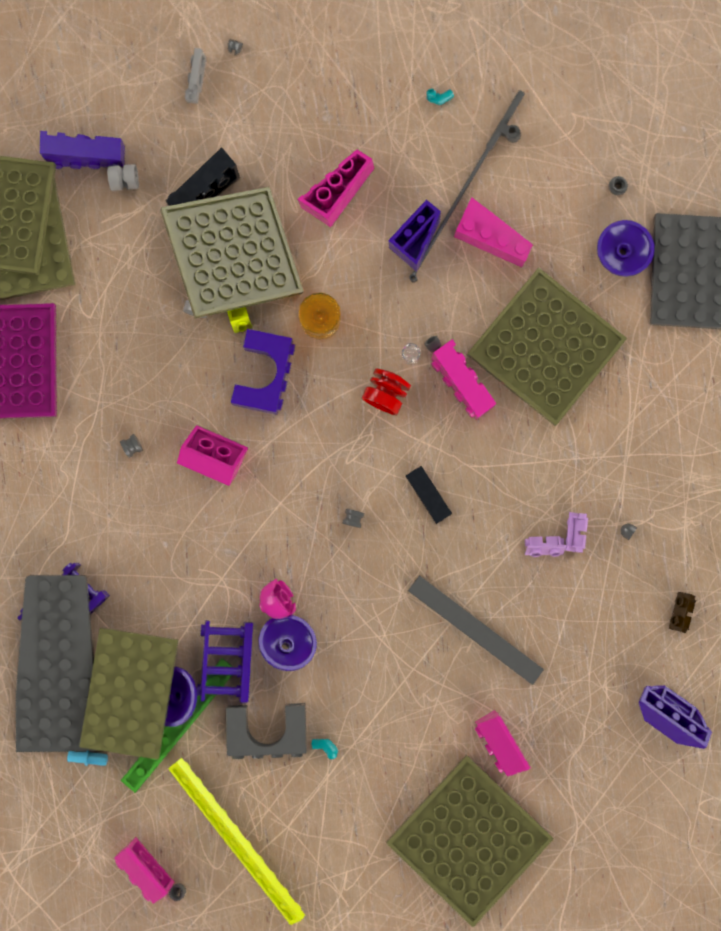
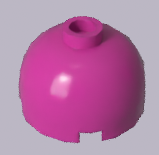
(276, 600)

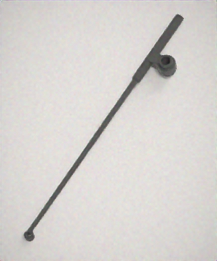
(512, 134)

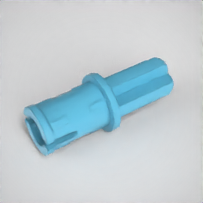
(88, 758)

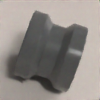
(131, 445)
(353, 518)

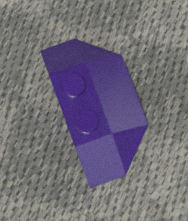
(674, 717)

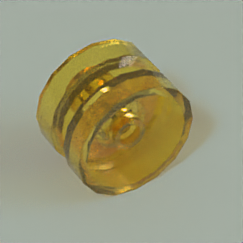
(320, 305)

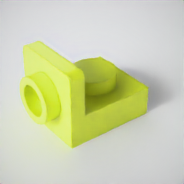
(239, 319)

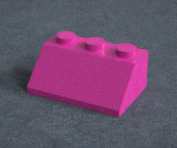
(212, 455)
(501, 744)
(144, 871)

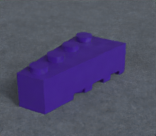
(82, 151)

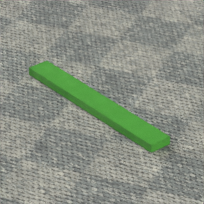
(145, 766)

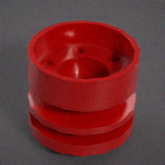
(387, 389)

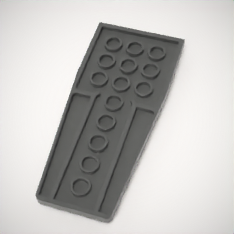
(53, 664)

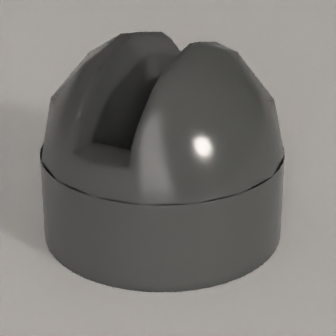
(236, 45)
(432, 343)
(628, 530)
(174, 891)

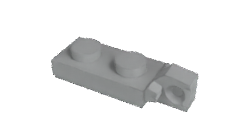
(195, 78)

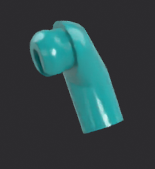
(437, 98)

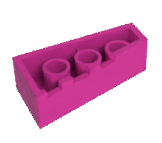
(491, 234)
(462, 380)

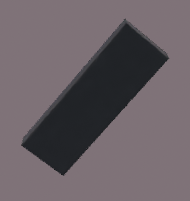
(428, 494)

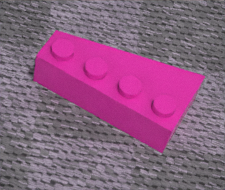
(337, 189)

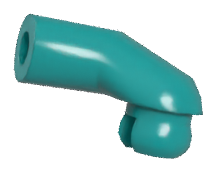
(327, 746)

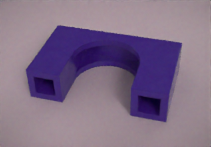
(267, 398)

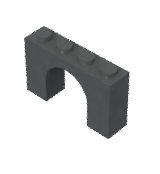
(241, 743)

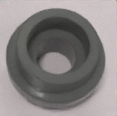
(618, 180)

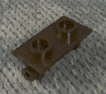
(683, 604)

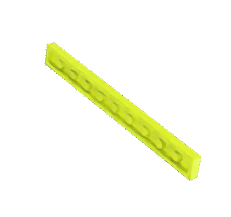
(236, 841)

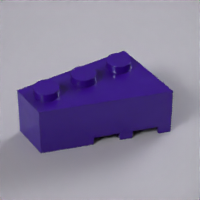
(415, 235)

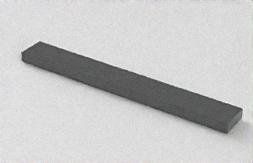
(476, 630)

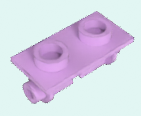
(576, 524)
(554, 546)

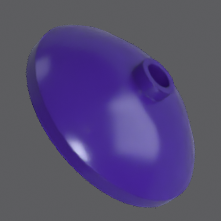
(632, 239)
(293, 633)
(181, 707)

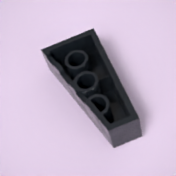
(208, 180)

